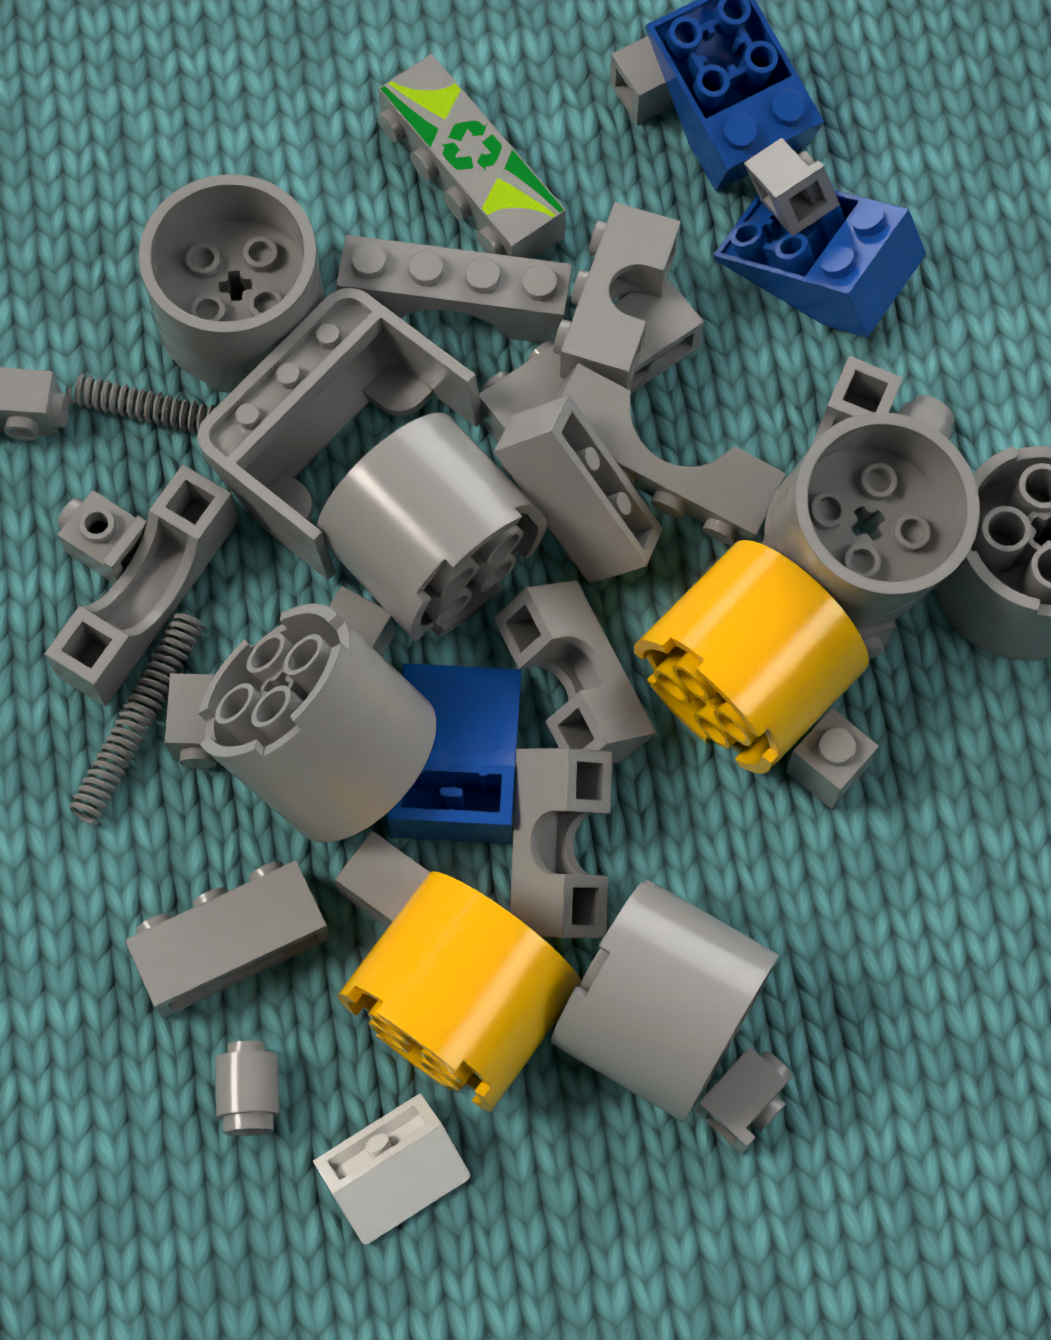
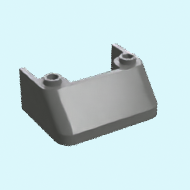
(308, 392)

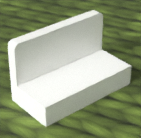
(392, 1169)

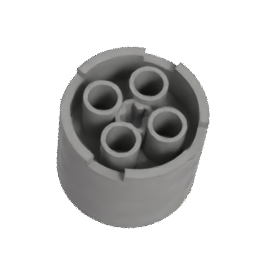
(220, 244)
(898, 485)
(430, 525)
(1004, 583)
(318, 724)
(663, 999)

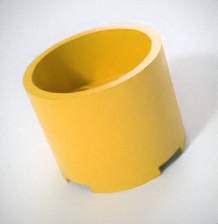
(753, 654)
(461, 988)

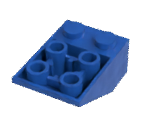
(731, 85)
(834, 270)
(471, 769)

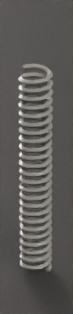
(106, 390)
(139, 718)

